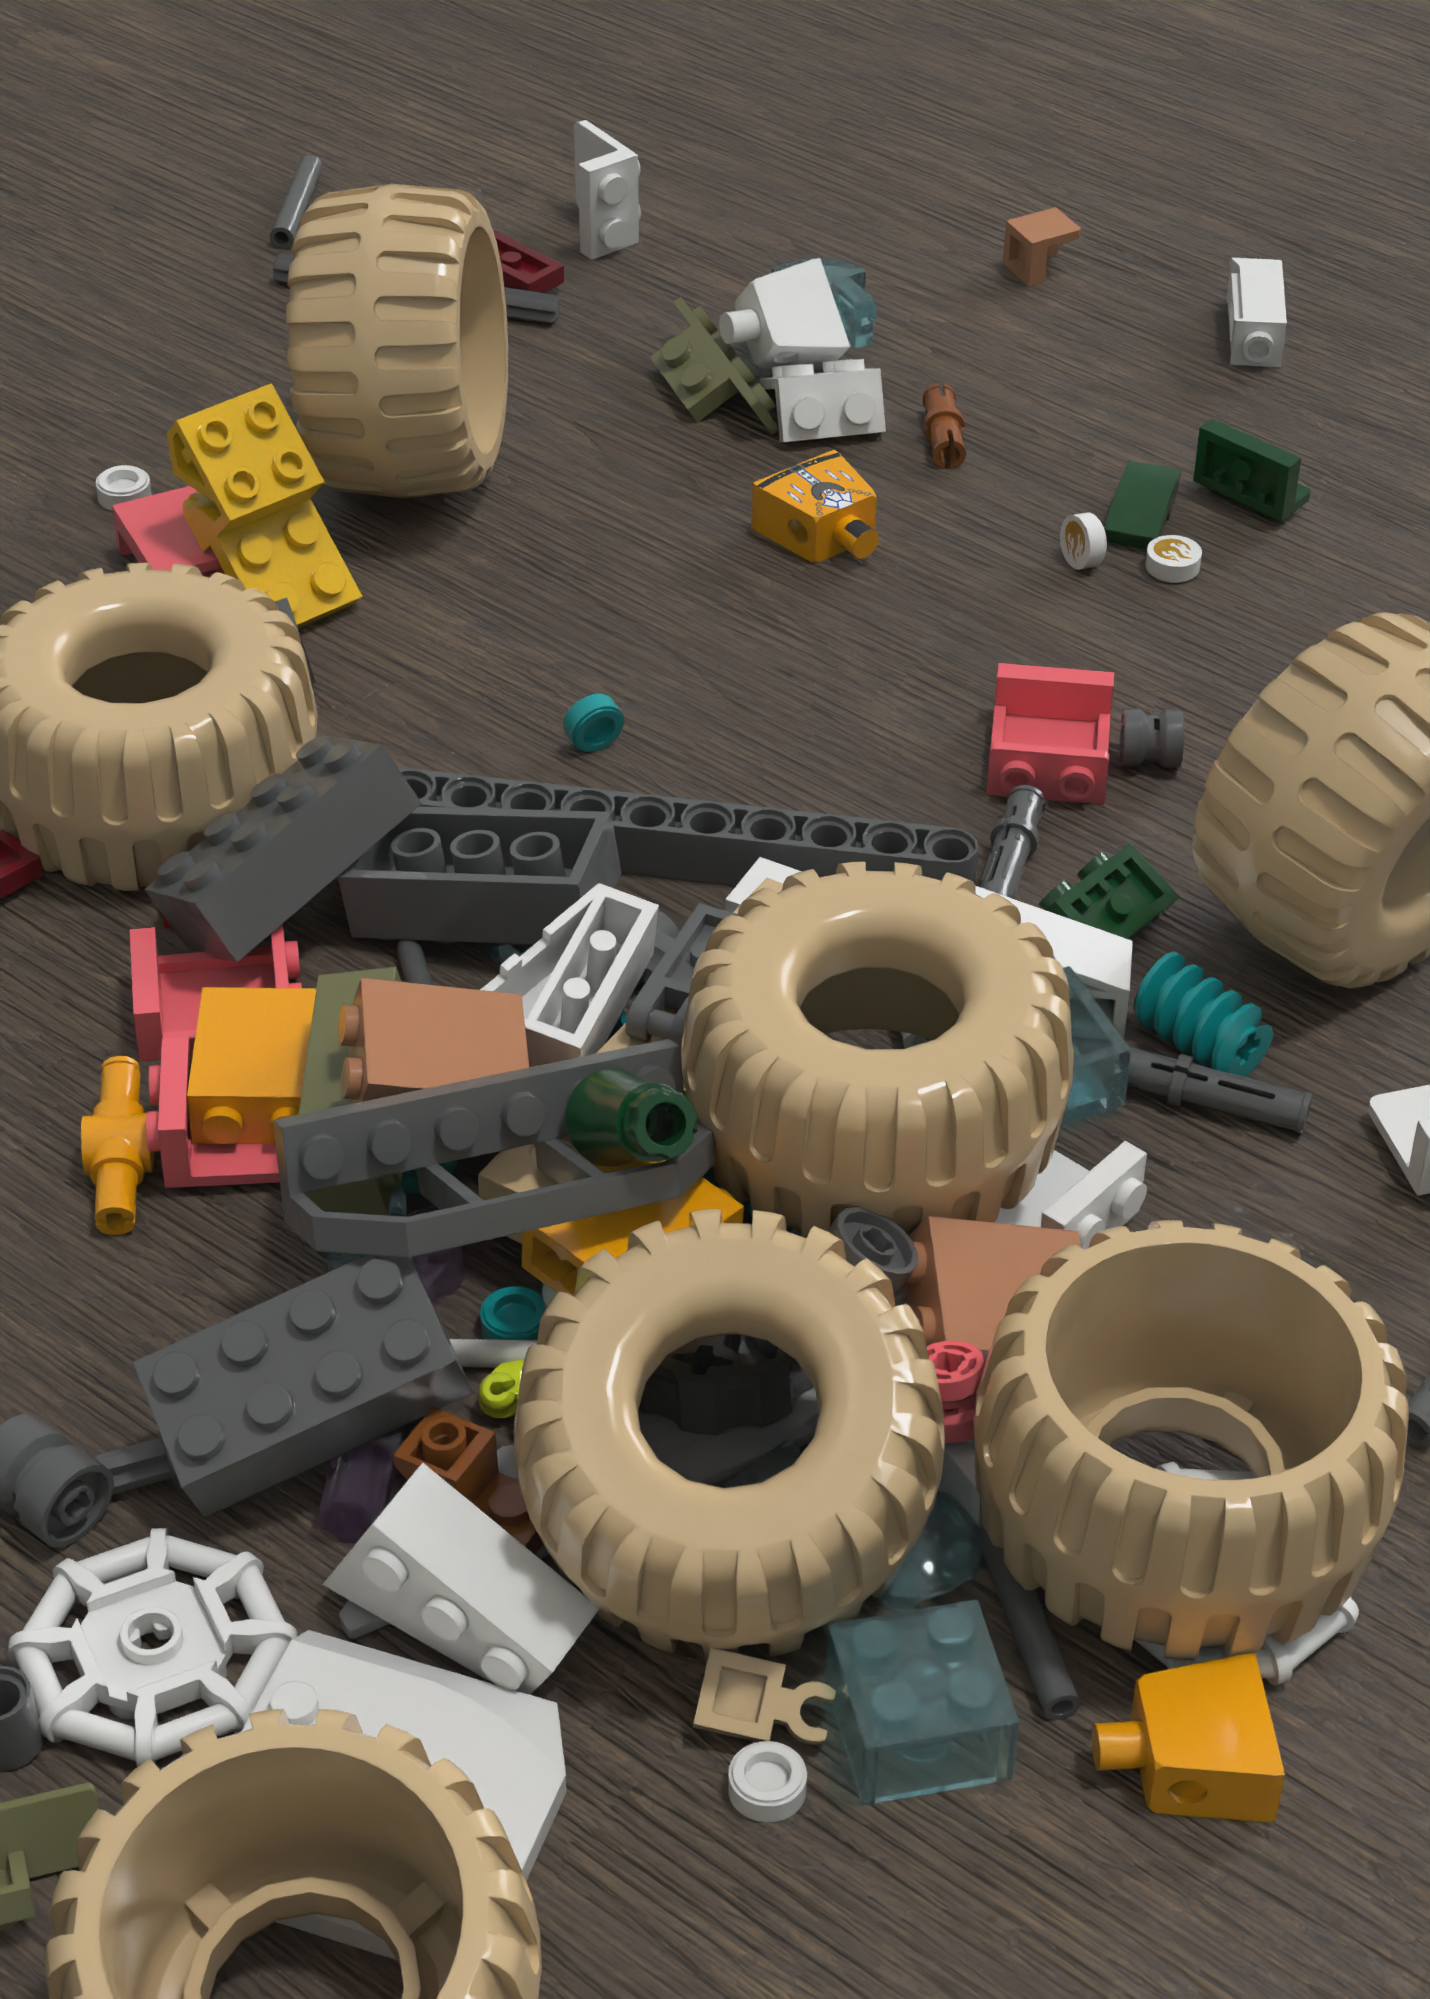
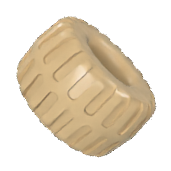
(398, 340)
(142, 715)
(1325, 806)
(892, 1131)
(1210, 1344)
(746, 1557)
(288, 1830)

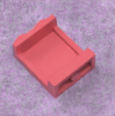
(159, 534)
(1051, 732)
(170, 986)

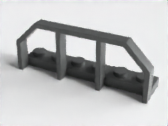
(465, 1122)

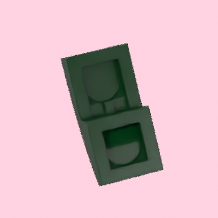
(1142, 504)

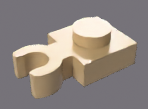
(745, 1698)

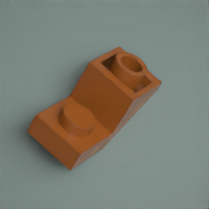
(468, 1462)

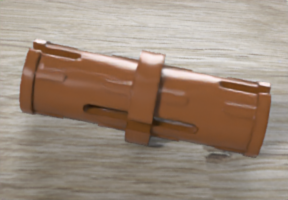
(944, 426)

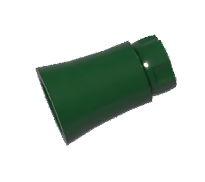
(626, 1119)

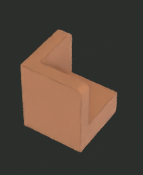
(1033, 239)

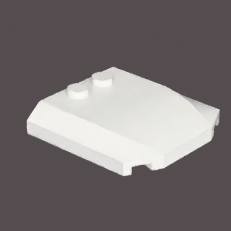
(493, 1734)

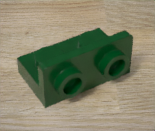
(1249, 471)
(1113, 894)

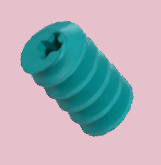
(1201, 1017)

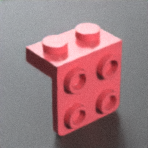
(170, 1132)

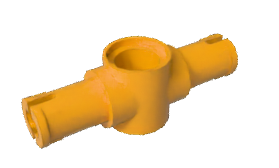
(116, 1146)

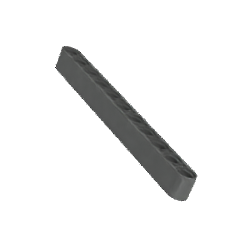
(713, 838)

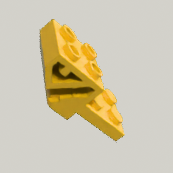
(257, 503)

